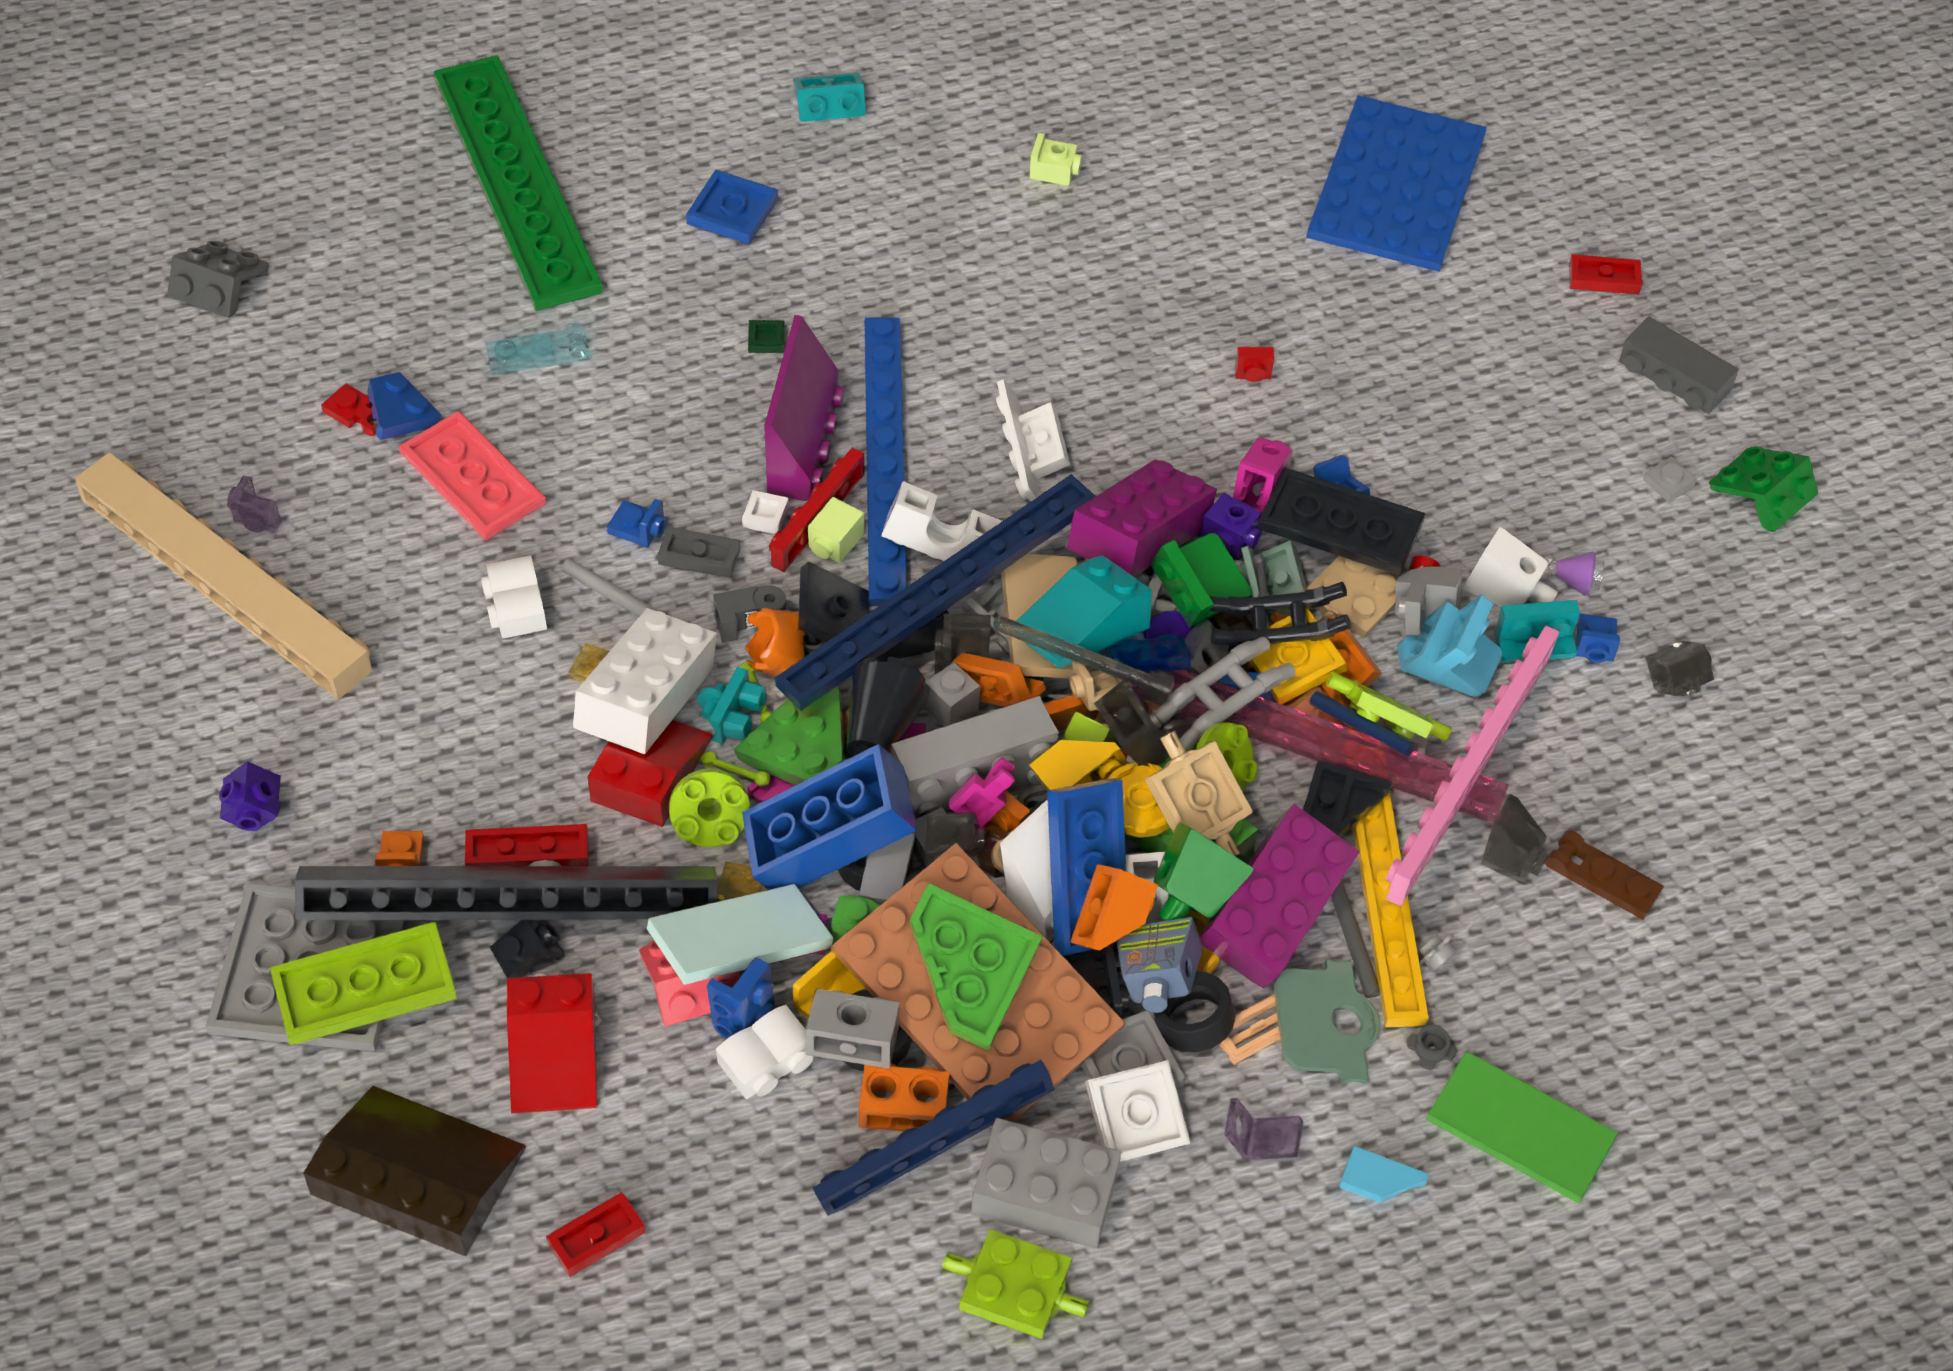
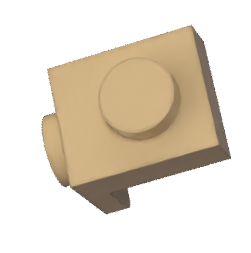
(1090, 685)

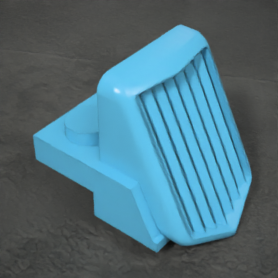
(1453, 648)

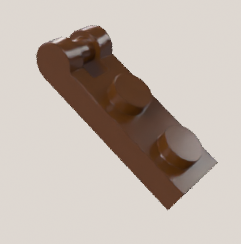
(1604, 875)

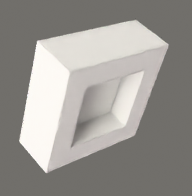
(765, 512)

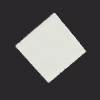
(1138, 1110)

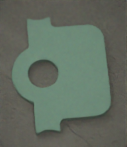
(1306, 1026)

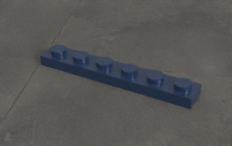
(922, 1144)

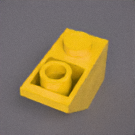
(1077, 763)

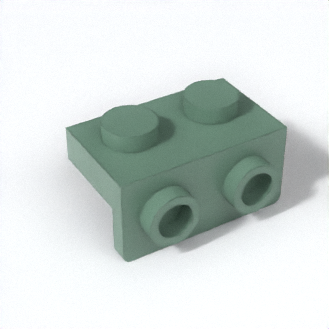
(1282, 572)

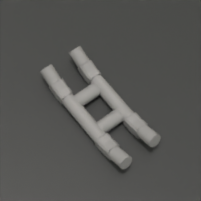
(1220, 710)

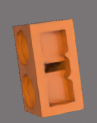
(902, 1108)

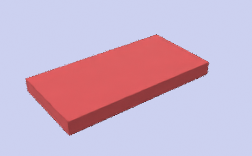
(472, 475)

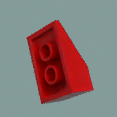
(644, 782)
(552, 1043)

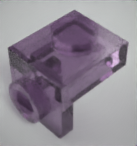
(251, 510)

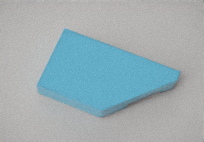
(1379, 1176)

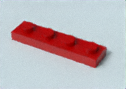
(843, 477)

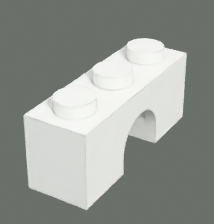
(915, 525)

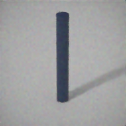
(1362, 724)

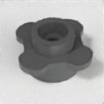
(1436, 1036)

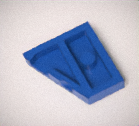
(399, 406)

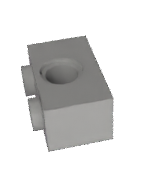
(852, 1028)

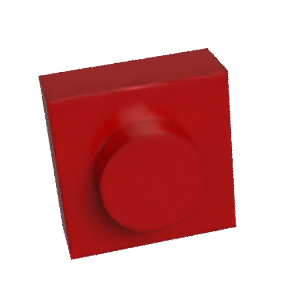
(1254, 363)

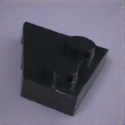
(1343, 796)

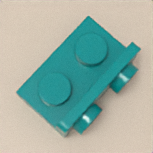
(830, 96)
(1522, 621)

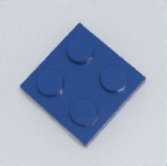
(732, 206)

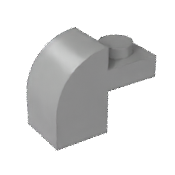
(1423, 592)

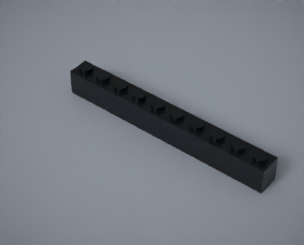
(500, 892)

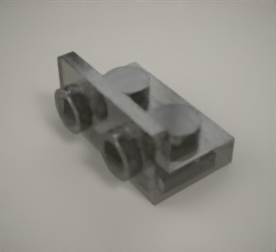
(961, 635)

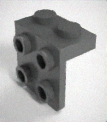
(212, 276)

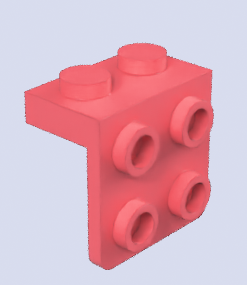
(674, 999)

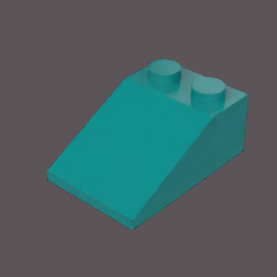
(1091, 608)

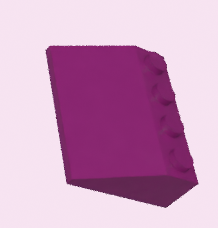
(801, 415)

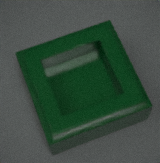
(766, 336)

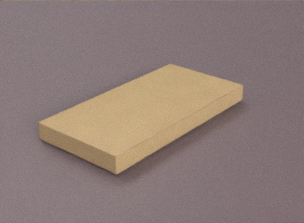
(1022, 586)

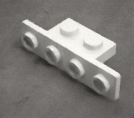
(1035, 441)

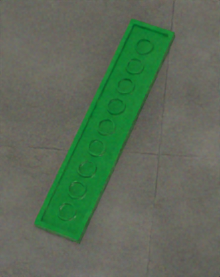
(518, 183)

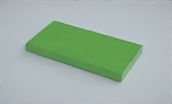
(1522, 1126)

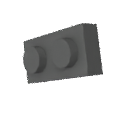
(699, 552)

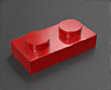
(1605, 274)
(595, 1234)

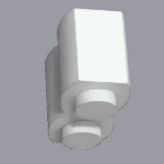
(515, 596)
(765, 1052)

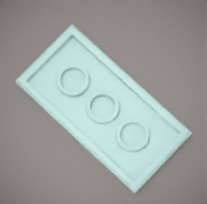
(735, 931)

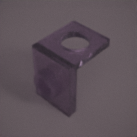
(1263, 1136)

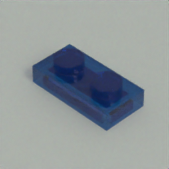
(1161, 653)

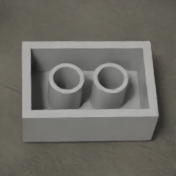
(1046, 1182)

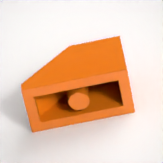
(1113, 907)

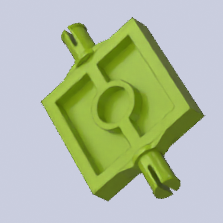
(1396, 714)
(1015, 1284)

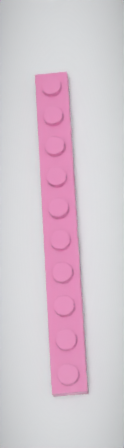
(1468, 769)

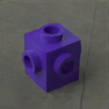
(1234, 524)
(250, 797)

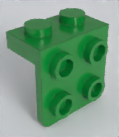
(1774, 479)
(1197, 573)

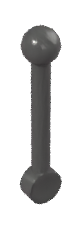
(1261, 563)

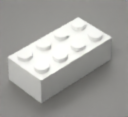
(644, 680)

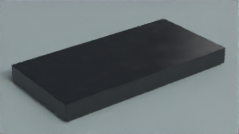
(1341, 521)

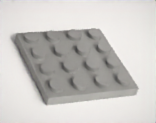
(270, 936)

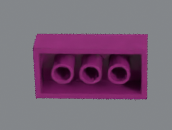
(1140, 516)
(1281, 898)

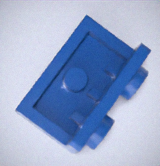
(744, 1003)

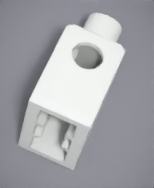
(1509, 573)

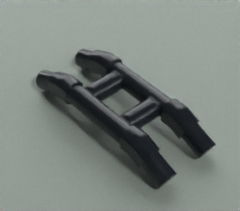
(1295, 602)

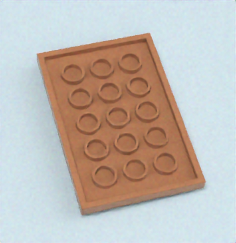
(1050, 1017)

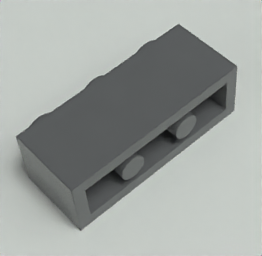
(1678, 365)

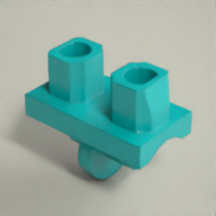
(723, 706)

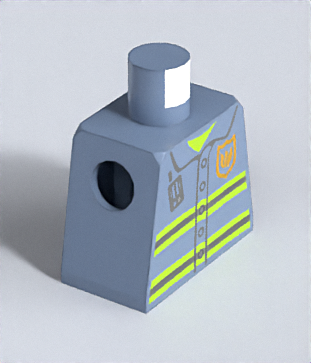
(1160, 961)

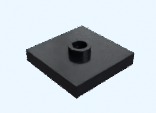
(828, 602)

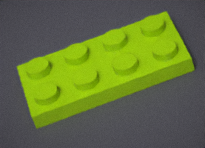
(362, 983)

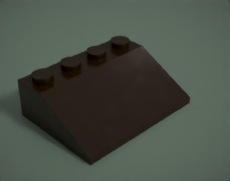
(413, 1169)

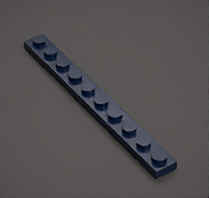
(933, 593)

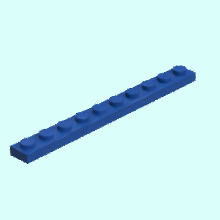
(884, 454)

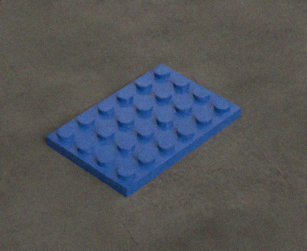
(1397, 183)

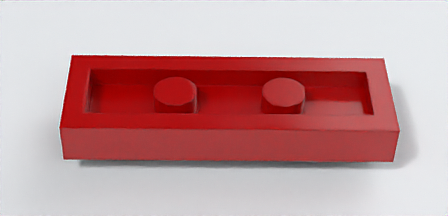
(527, 845)

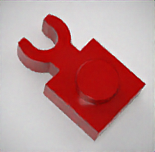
(349, 407)

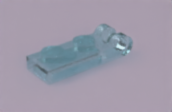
(538, 350)

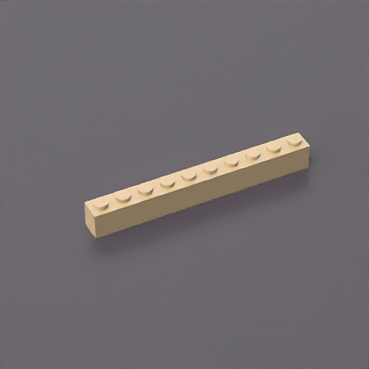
(225, 575)

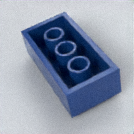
(829, 820)

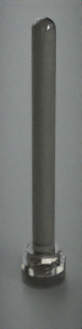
(1155, 684)

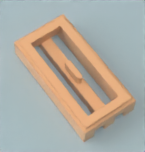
(1261, 1042)

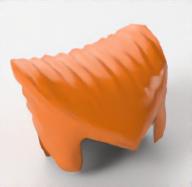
(777, 641)

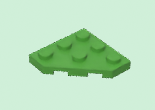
(798, 742)
(971, 961)

